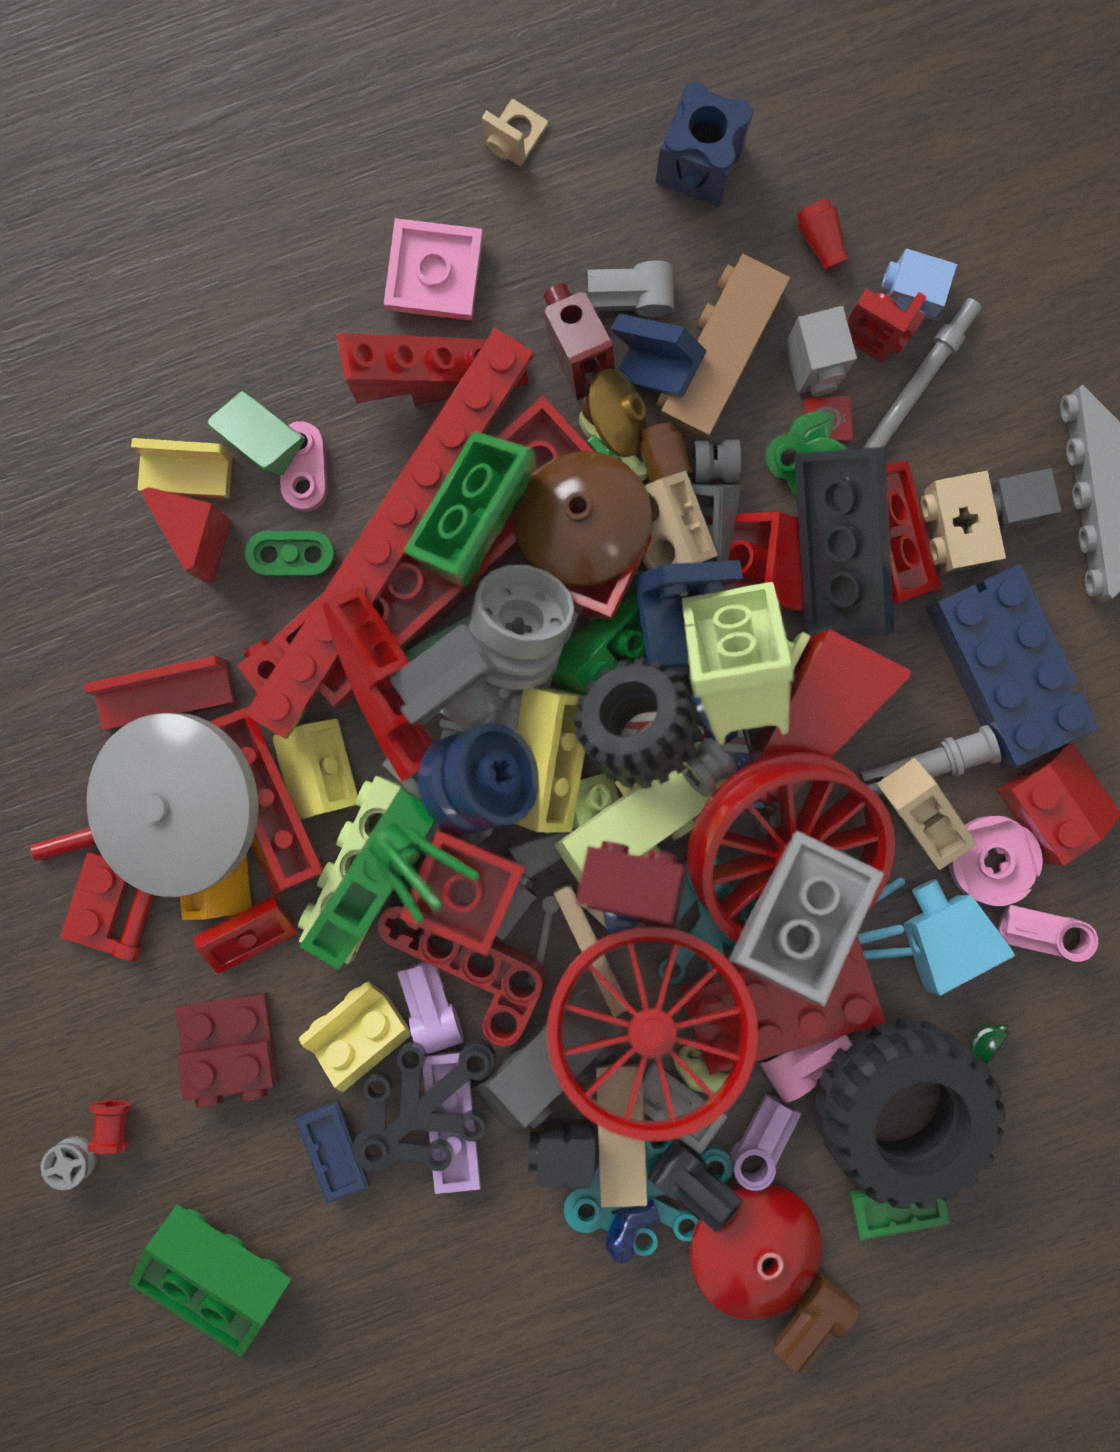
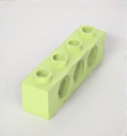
(372, 799)

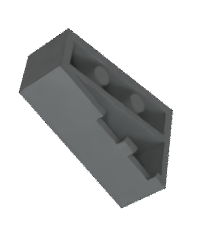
(526, 1080)

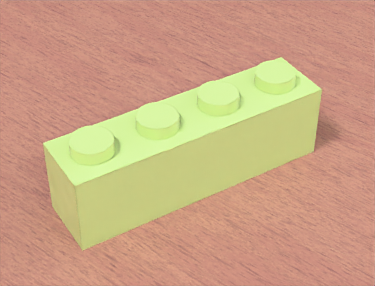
(637, 821)

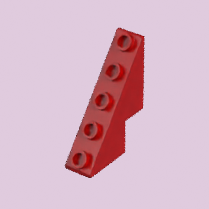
(403, 365)

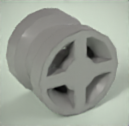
(59, 1169)

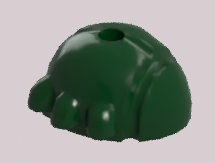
(988, 1041)

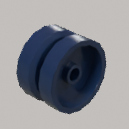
(478, 779)

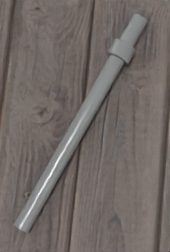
(946, 342)

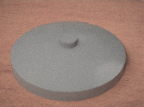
(172, 804)

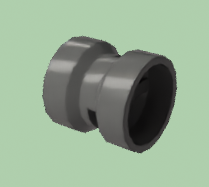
(716, 461)

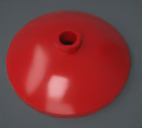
(729, 1262)

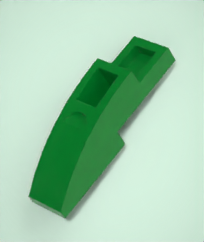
(362, 887)

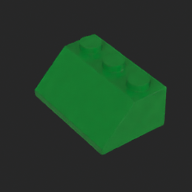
(471, 507)
(209, 1279)

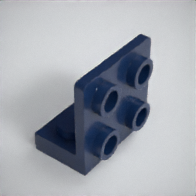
(661, 607)

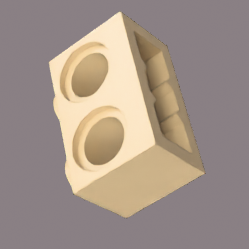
(676, 524)
(927, 813)

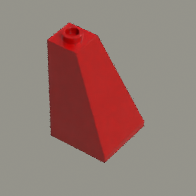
(830, 699)

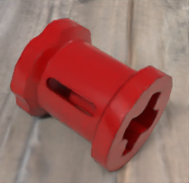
(109, 1126)

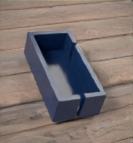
(1012, 666)

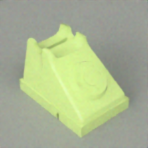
(739, 658)

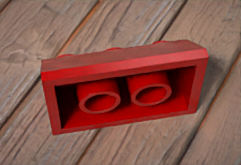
(910, 549)

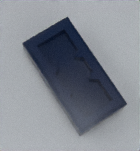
(330, 1151)

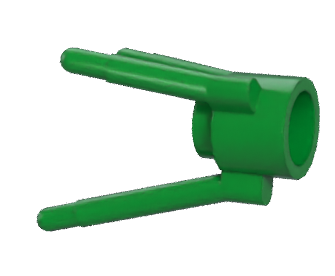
(396, 856)

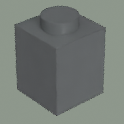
(1025, 498)

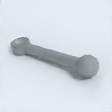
(550, 906)

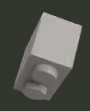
(820, 351)

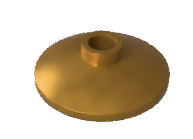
(617, 412)

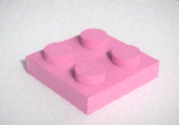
(433, 269)

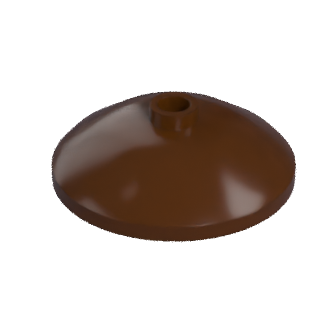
(587, 545)

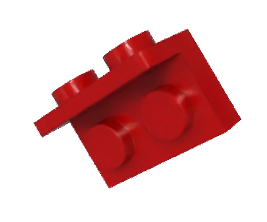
(881, 326)

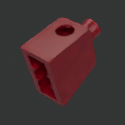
(577, 337)

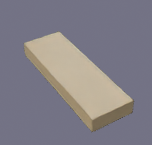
(585, 937)
(620, 1157)

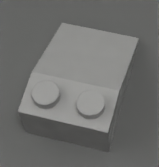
(806, 919)

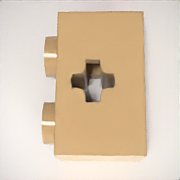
(970, 501)

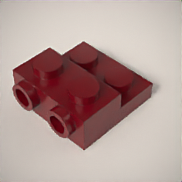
(226, 1049)

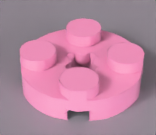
(1015, 874)

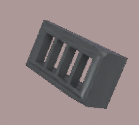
(723, 513)
(537, 852)

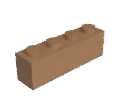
(730, 337)

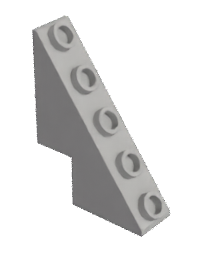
(1096, 463)

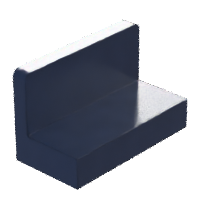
(659, 354)

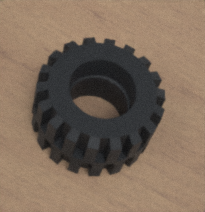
(618, 699)

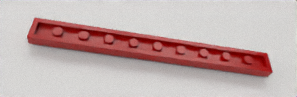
(382, 542)

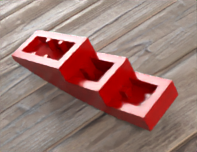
(369, 661)

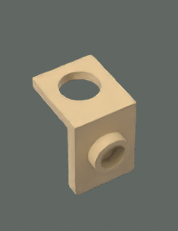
(506, 140)

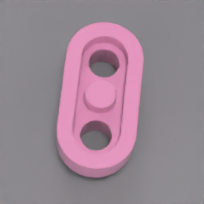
(306, 465)

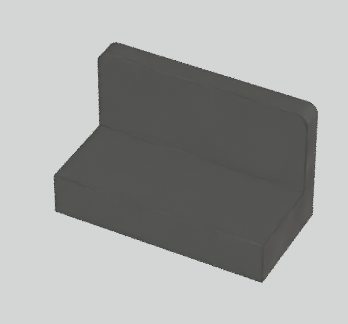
(442, 675)

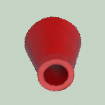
(823, 232)

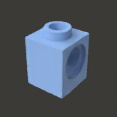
(923, 274)

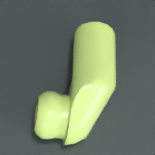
(694, 1060)

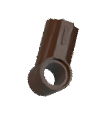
(821, 1315)

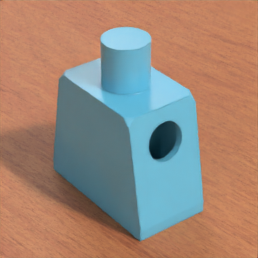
(952, 939)

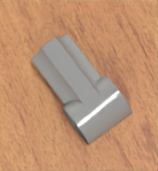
(644, 289)

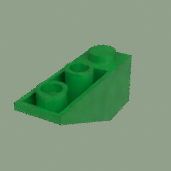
(600, 647)

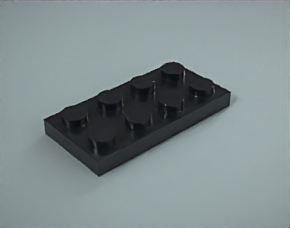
(845, 541)

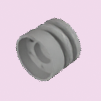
(521, 624)

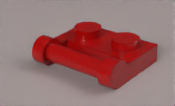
(97, 907)

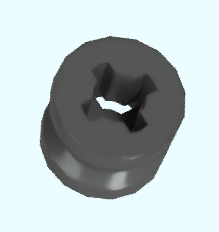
(708, 767)

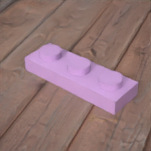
(464, 1169)

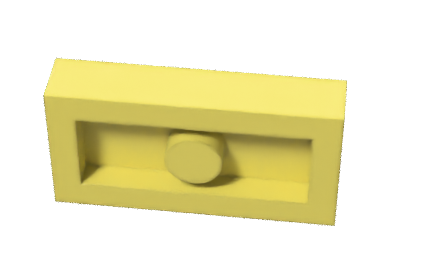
(184, 467)
(316, 768)

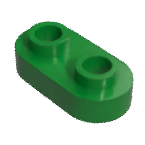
(291, 554)

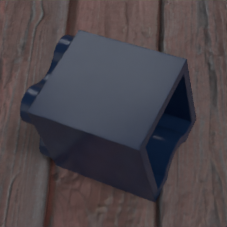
(713, 117)

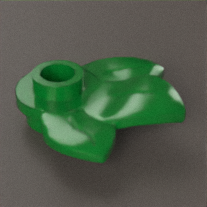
(806, 434)

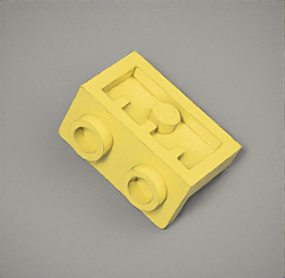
(356, 1035)

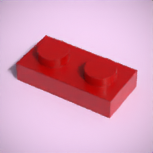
(245, 935)

